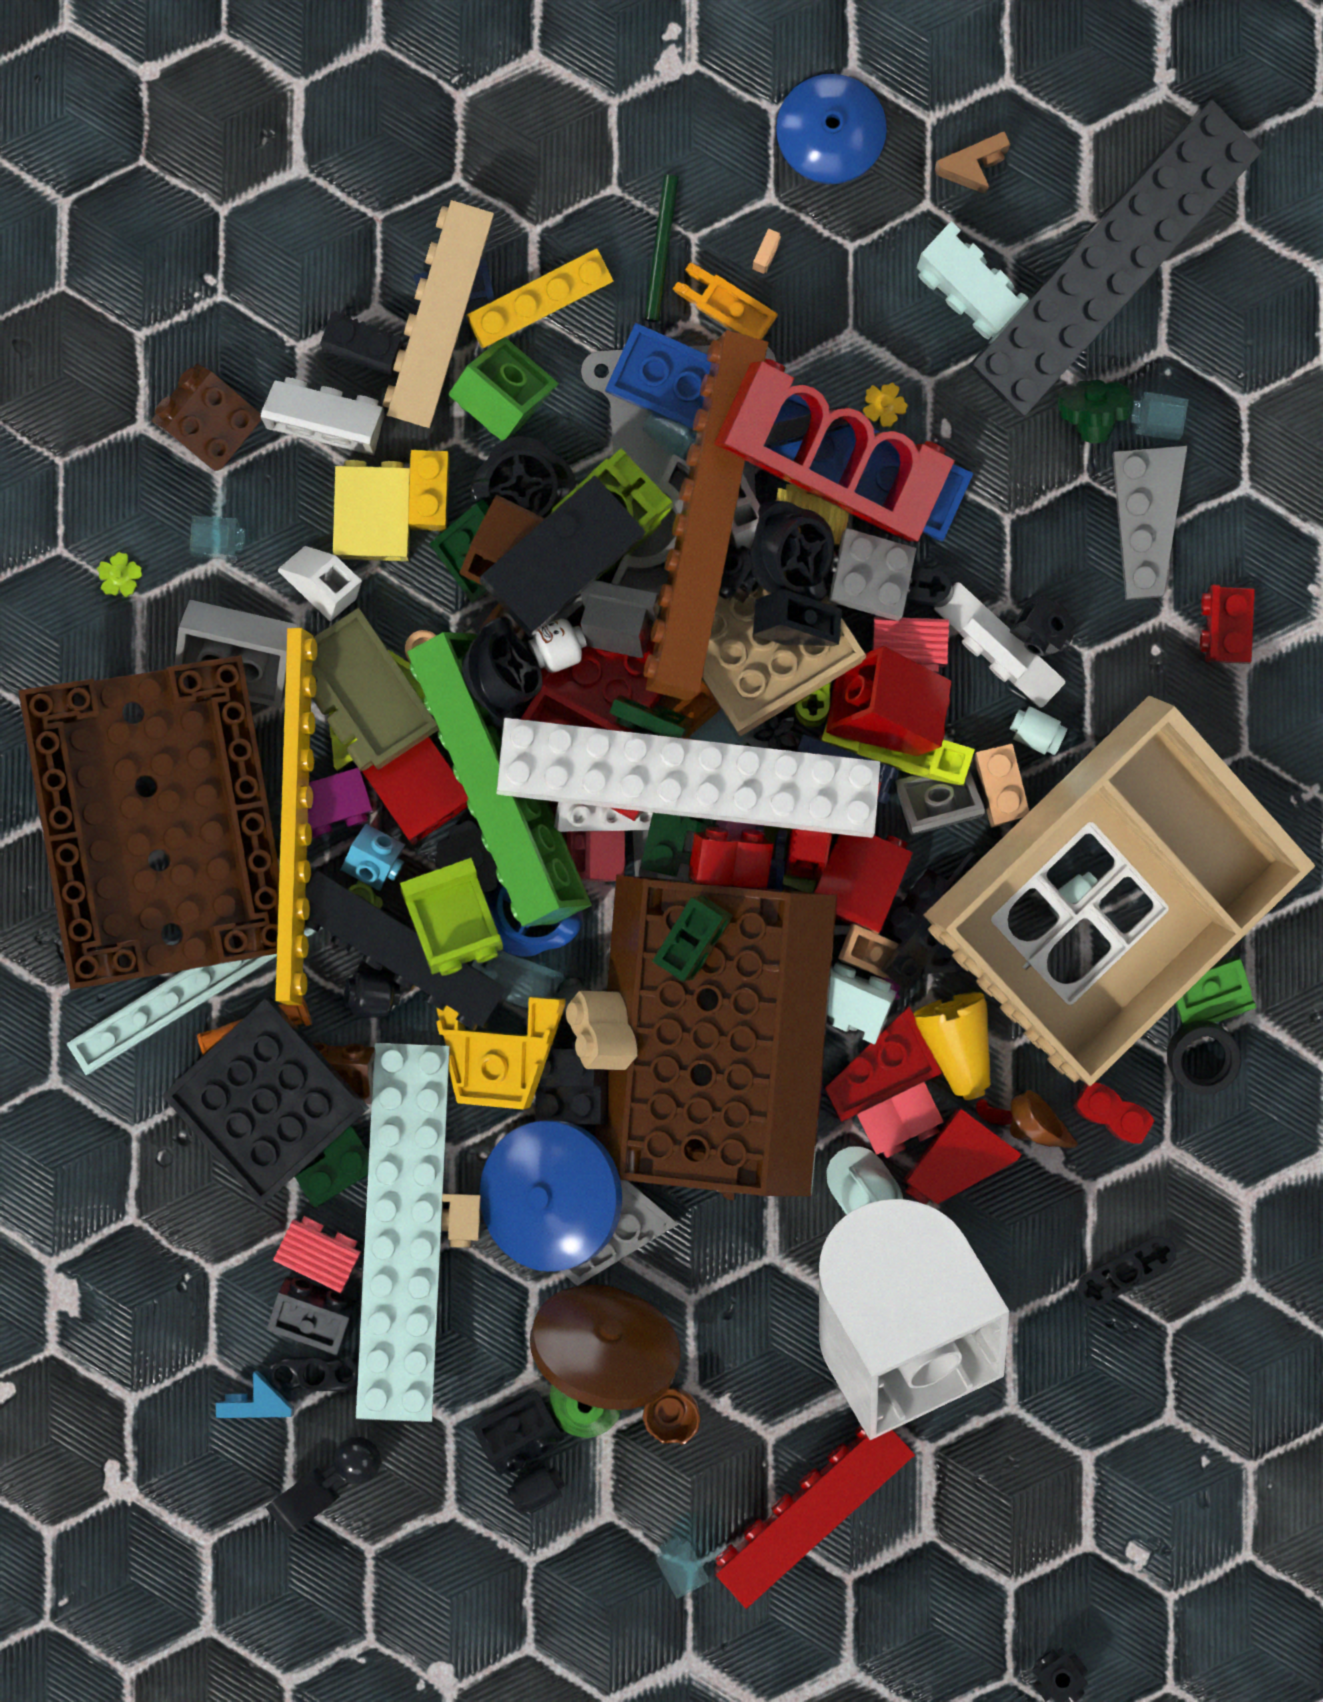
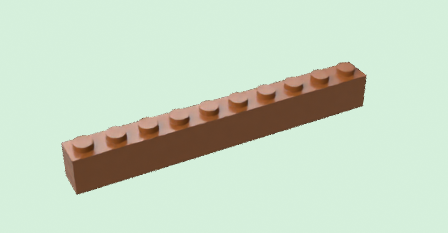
(701, 528)

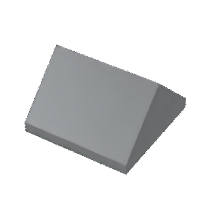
(937, 804)

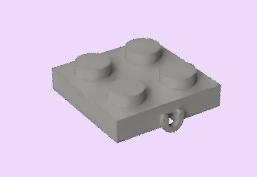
(871, 574)

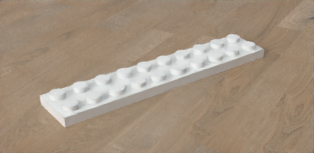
(688, 777)

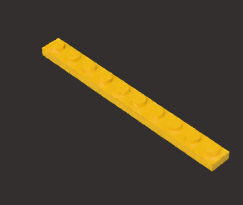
(295, 829)

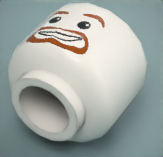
(557, 645)

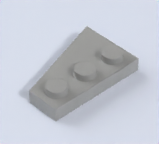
(637, 1226)

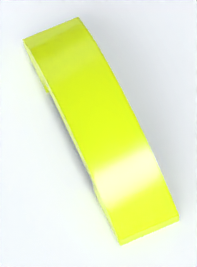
(943, 764)

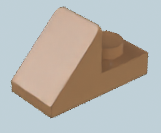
(965, 164)

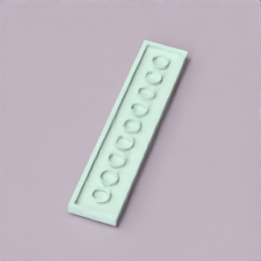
(403, 1233)

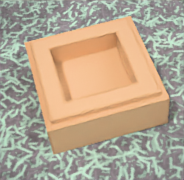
(766, 251)

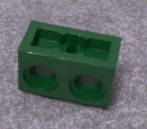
(692, 938)

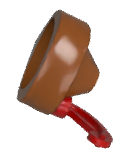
(1030, 1120)

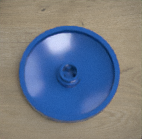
(550, 1195)

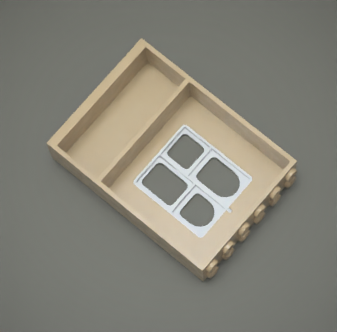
(1174, 827)

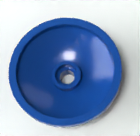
(824, 152)

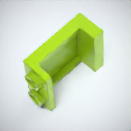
(451, 917)

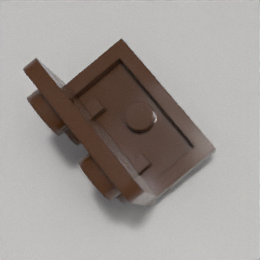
(206, 417)

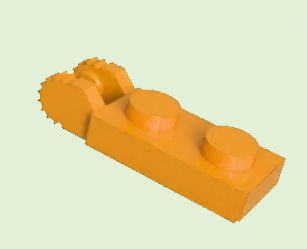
(727, 304)

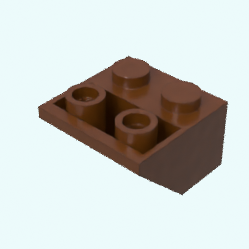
(498, 533)

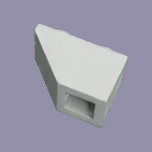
(322, 580)

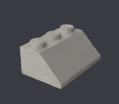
(221, 632)

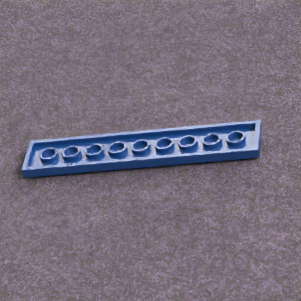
(668, 379)

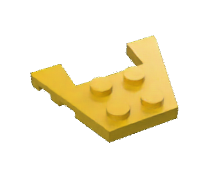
(500, 1066)

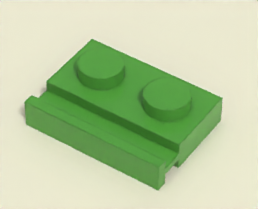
(1218, 994)

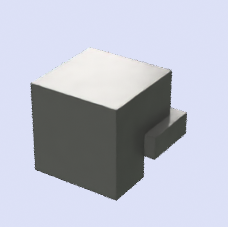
(618, 618)

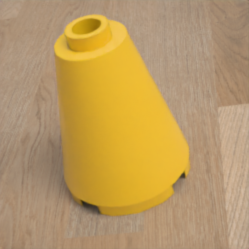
(959, 1041)

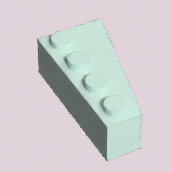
(967, 281)
(858, 1002)

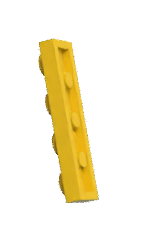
(539, 298)

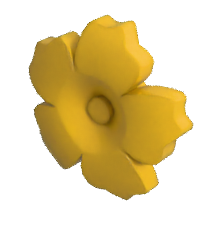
(884, 404)

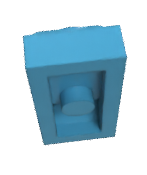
(265, 1402)

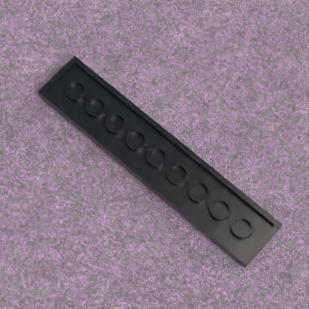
(1115, 258)

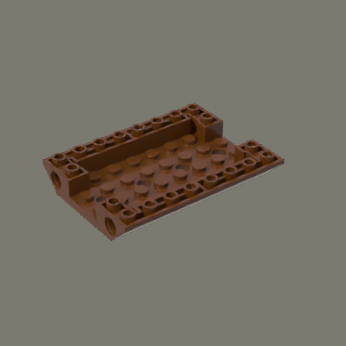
(203, 815)
(757, 1041)

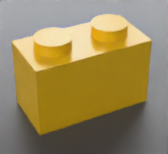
(428, 490)

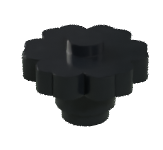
(467, 843)

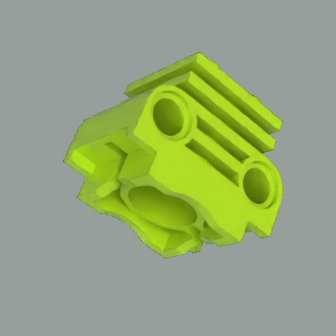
(634, 492)

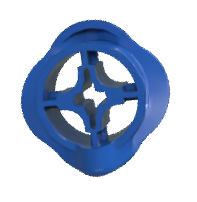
(514, 940)

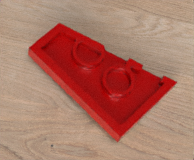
(883, 1069)

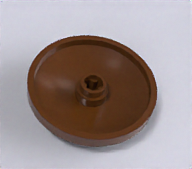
(605, 1347)

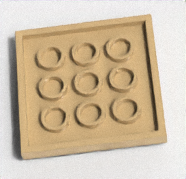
(761, 677)

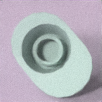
(859, 1178)

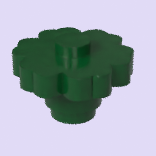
(1095, 407)

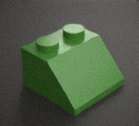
(502, 388)

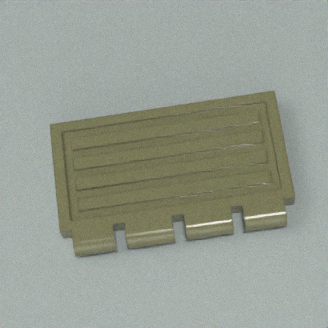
(369, 694)

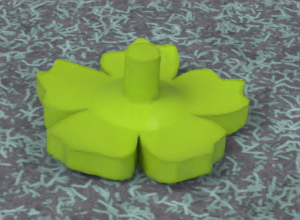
(119, 575)

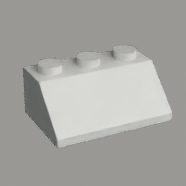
(323, 415)

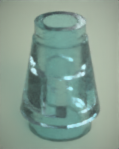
(670, 435)

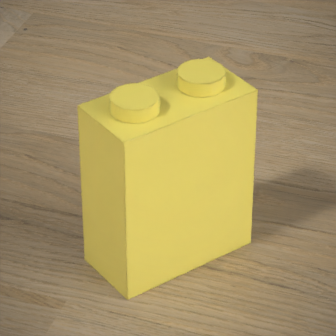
(371, 511)

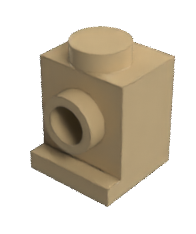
(461, 1219)

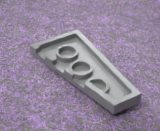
(1147, 508)

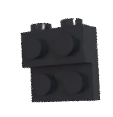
(570, 1090)

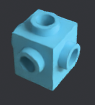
(374, 857)

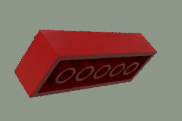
(809, 1514)

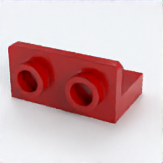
(1228, 624)

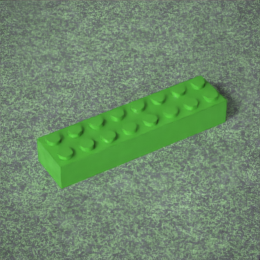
(516, 830)

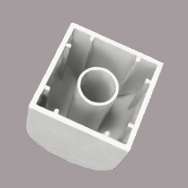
(906, 1313)

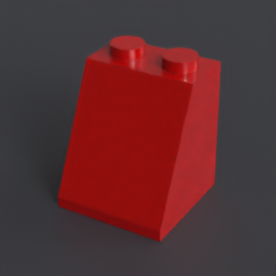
(890, 704)
(419, 790)
(864, 878)
(957, 1159)

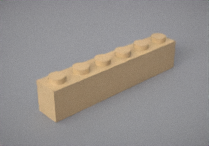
(440, 313)

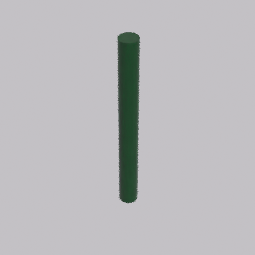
(661, 248)

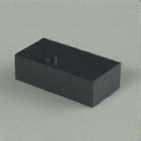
(562, 556)

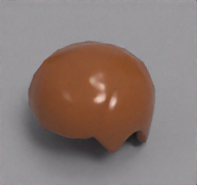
(672, 1417)

